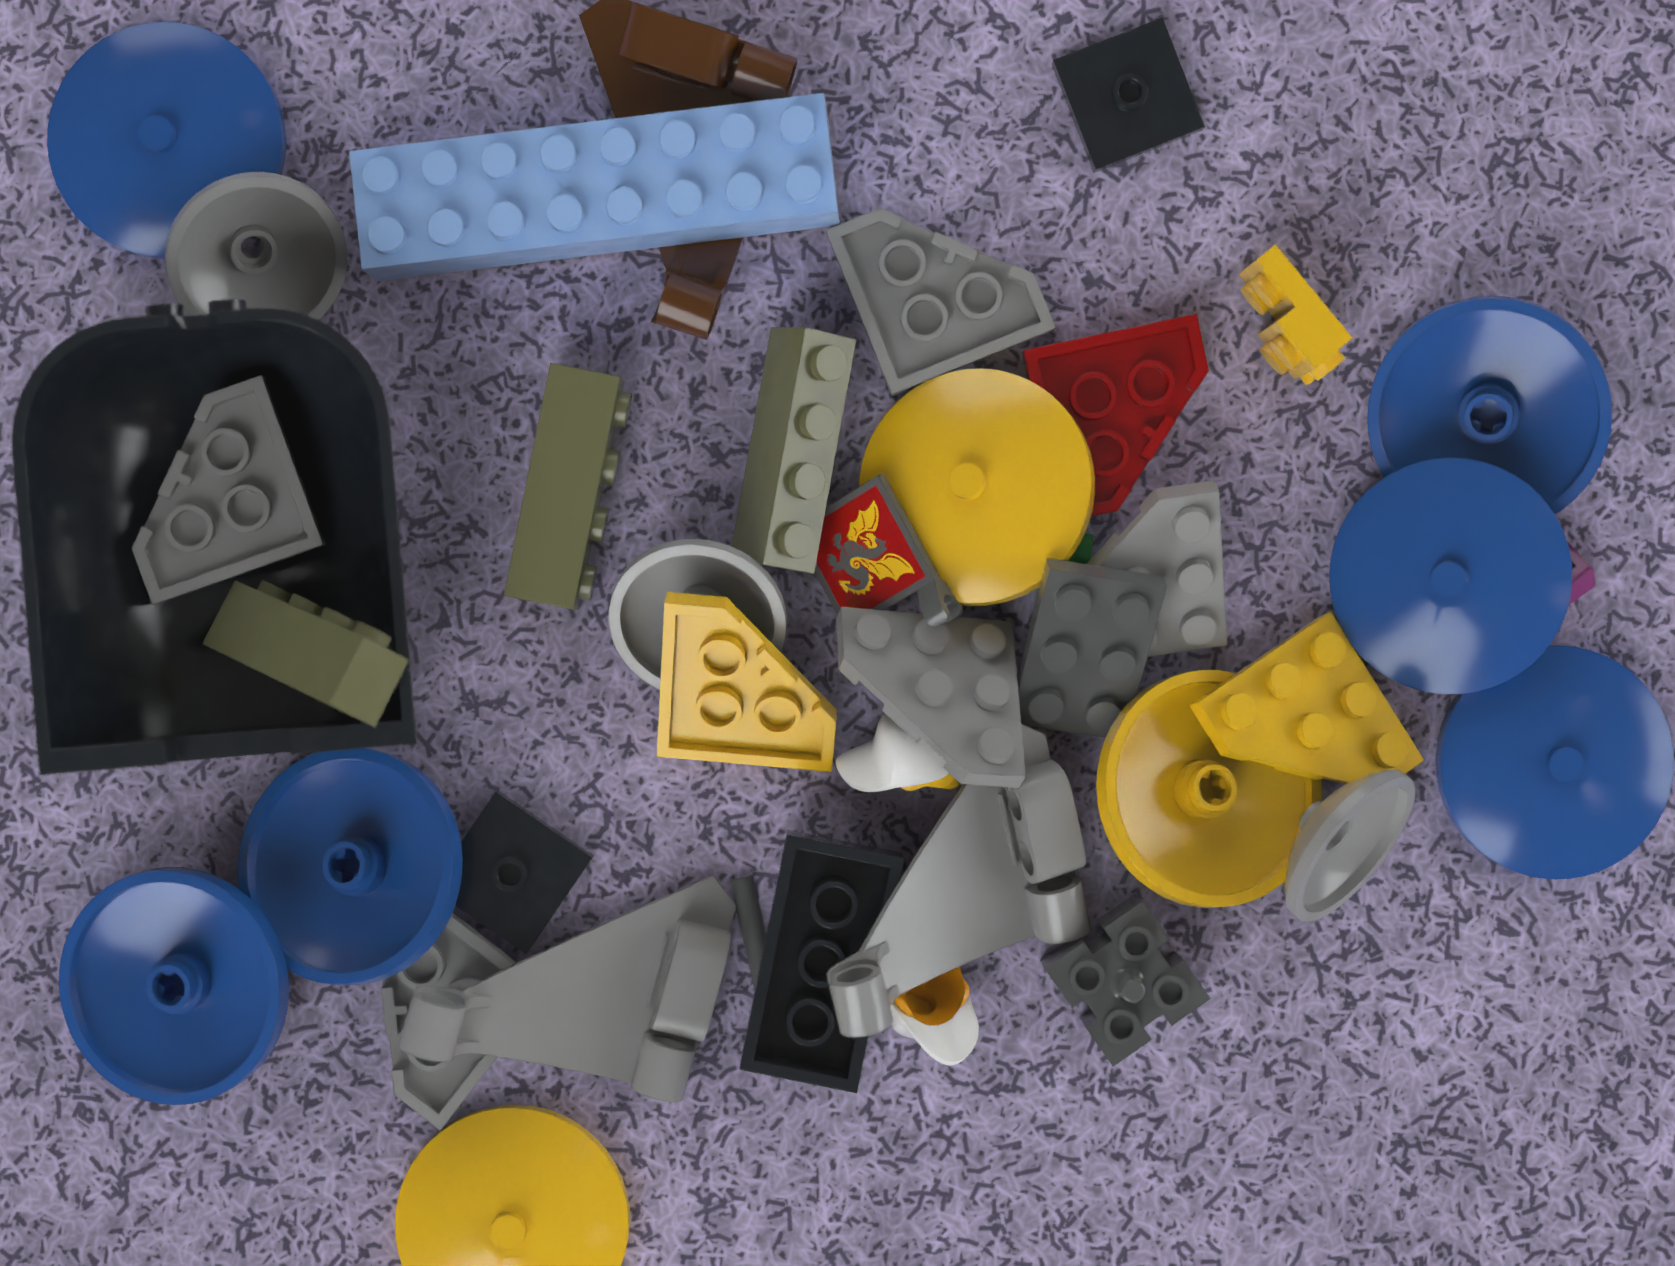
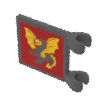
(875, 557)

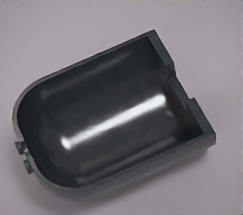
(89, 453)

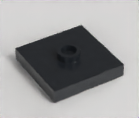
(1128, 95)
(516, 871)

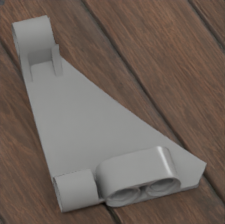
(983, 880)
(602, 1003)

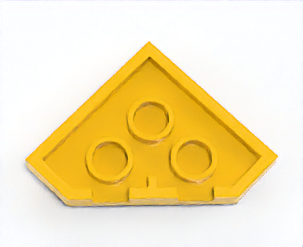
(734, 693)
(1308, 711)

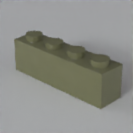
(793, 447)
(566, 486)
(308, 648)

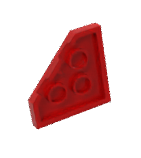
(1123, 394)

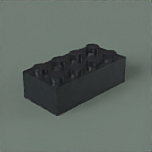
(818, 917)

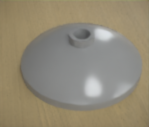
(292, 269)
(689, 568)
(1345, 842)

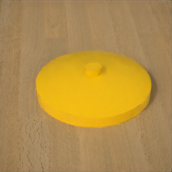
(986, 479)
(1183, 813)
(512, 1193)

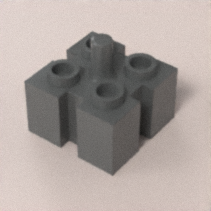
(1124, 979)

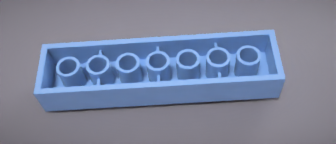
(594, 188)

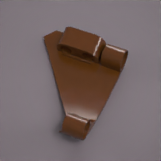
(676, 64)

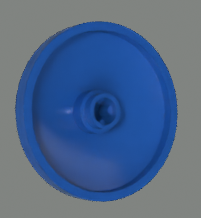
(153, 124)
(1498, 388)
(1450, 575)
(1557, 765)
(352, 864)
(173, 985)

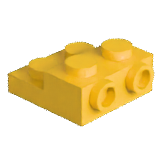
(1304, 332)

